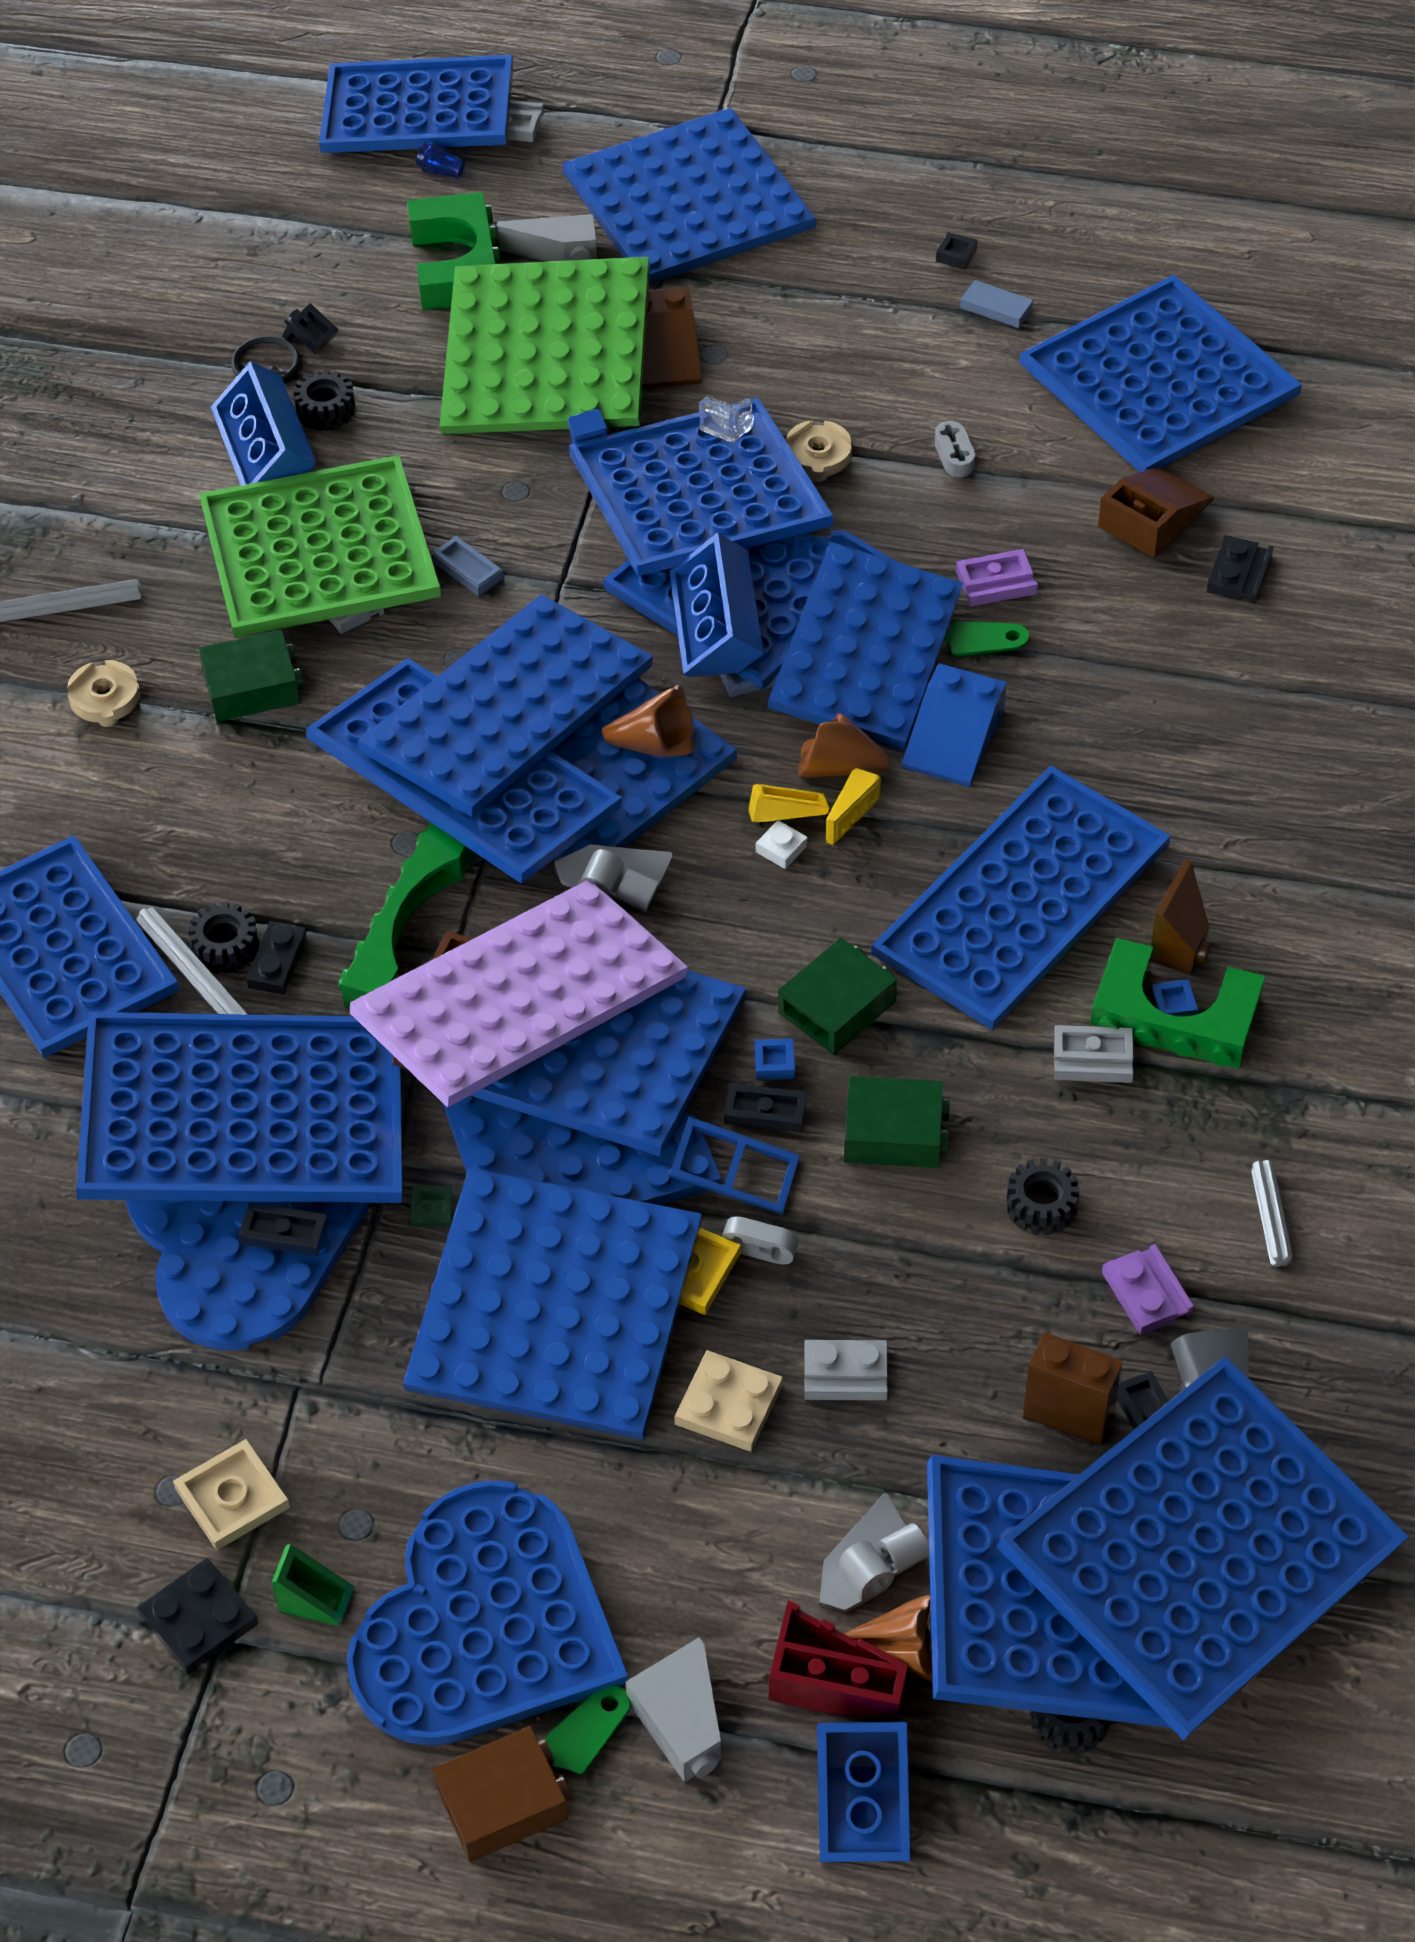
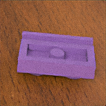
(996, 577)
(1147, 1289)

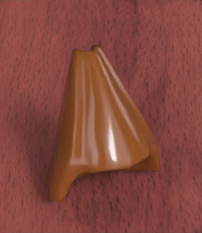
(656, 727)
(839, 750)
(902, 1635)

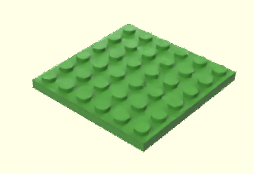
(545, 344)
(318, 546)

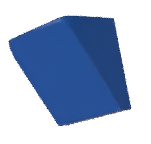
(587, 426)

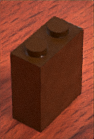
(1072, 1388)
(502, 1793)

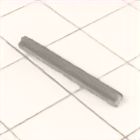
(70, 600)
(188, 963)

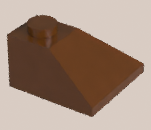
(1181, 924)

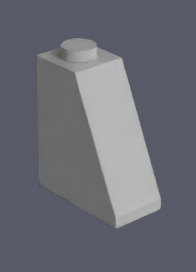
(679, 1710)

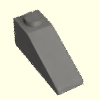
(549, 238)

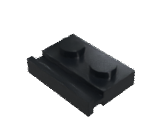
(1239, 569)

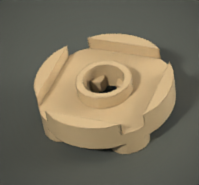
(821, 463)
(107, 707)

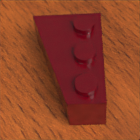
(833, 1672)

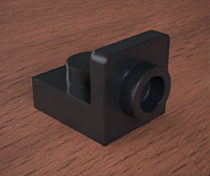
(310, 328)

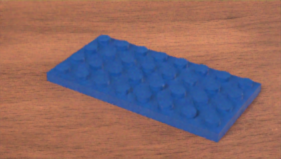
(505, 704)
(515, 831)
(1020, 897)

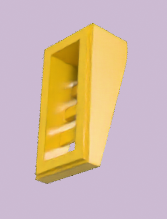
(854, 801)
(780, 803)

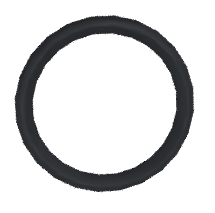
(267, 339)

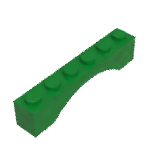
(433, 866)

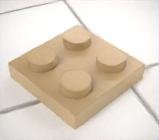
(728, 1400)
(231, 1494)

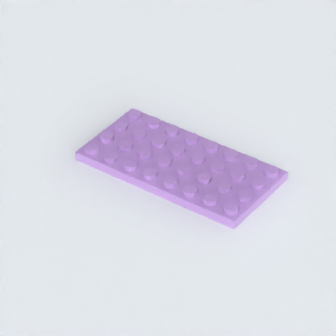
(517, 992)

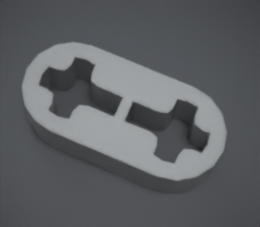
(961, 448)
(762, 1240)

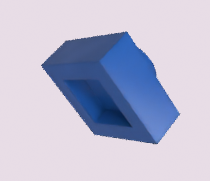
(1174, 998)
(774, 1059)

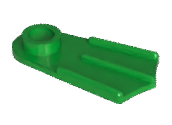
(981, 638)
(587, 1730)

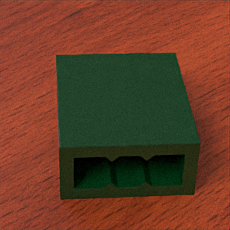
(251, 675)
(837, 995)
(895, 1122)

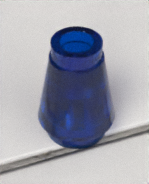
(439, 161)

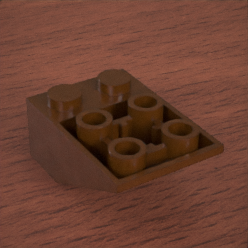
(1151, 509)

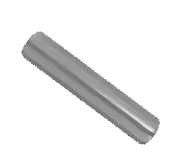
(1272, 1213)

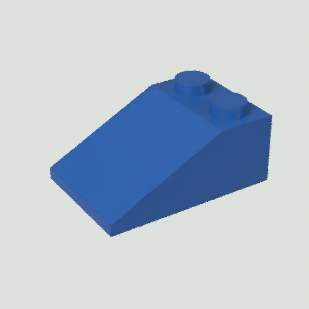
(955, 724)
(863, 1791)

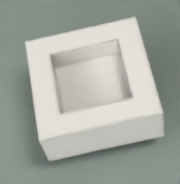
(781, 844)

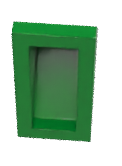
(309, 1588)

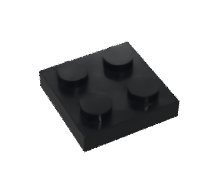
(197, 1615)

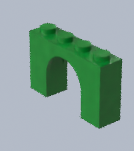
(451, 219)
(1212, 1036)

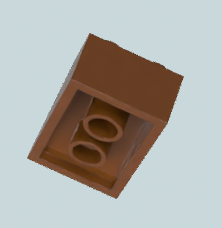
(670, 340)

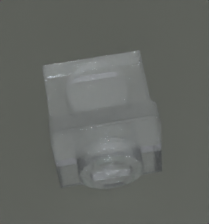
(724, 419)

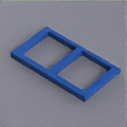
(741, 1142)

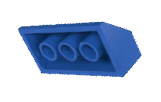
(261, 427)
(716, 609)

